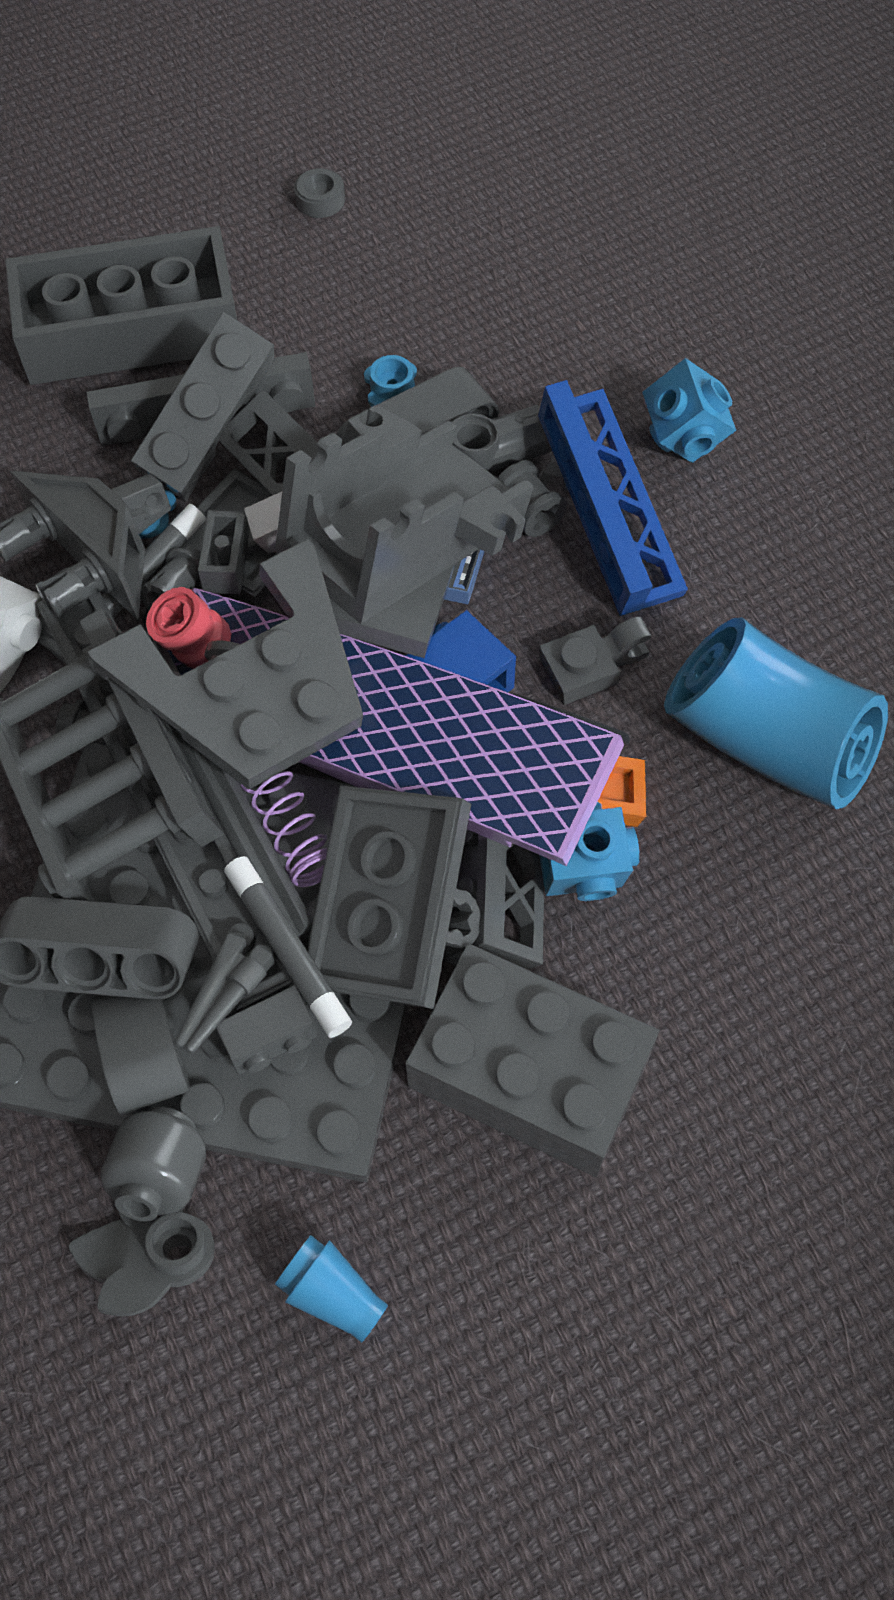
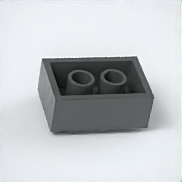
(531, 1058)

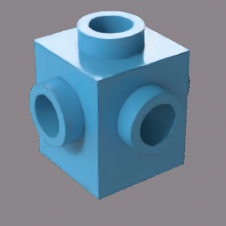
(689, 411)
(599, 860)

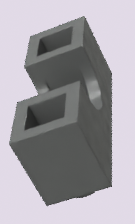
(203, 404)

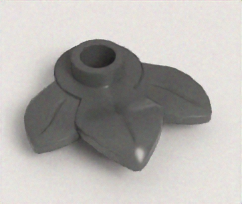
(134, 1262)

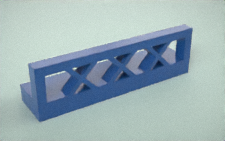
(600, 505)

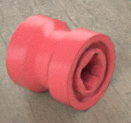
(185, 625)

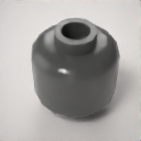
(153, 1163)

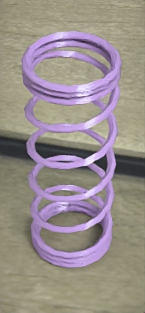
(314, 856)

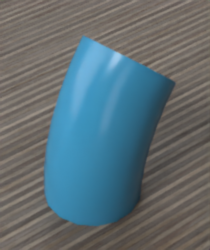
(779, 713)

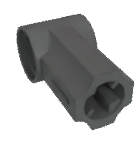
(501, 440)

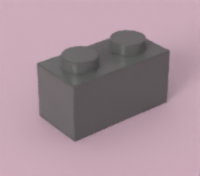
(223, 552)
(267, 1031)

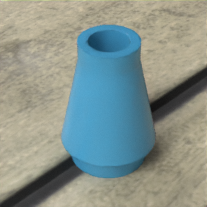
(330, 1289)

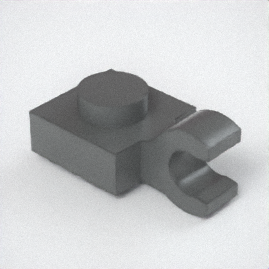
(587, 663)

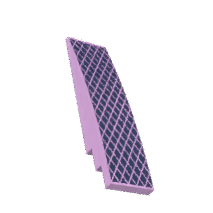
(445, 735)

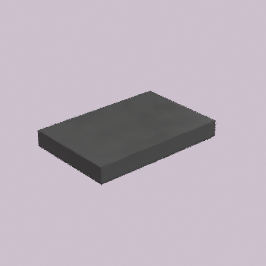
(388, 893)

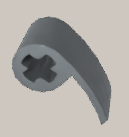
(137, 1051)

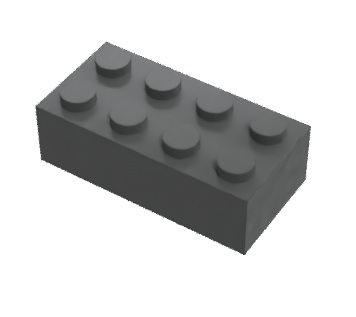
(117, 304)

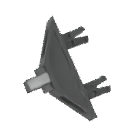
(93, 526)

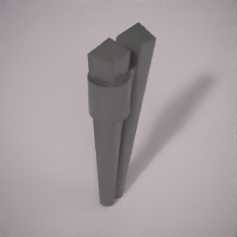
(224, 987)

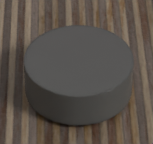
(319, 193)

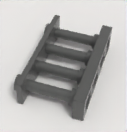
(153, 757)

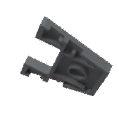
(262, 699)

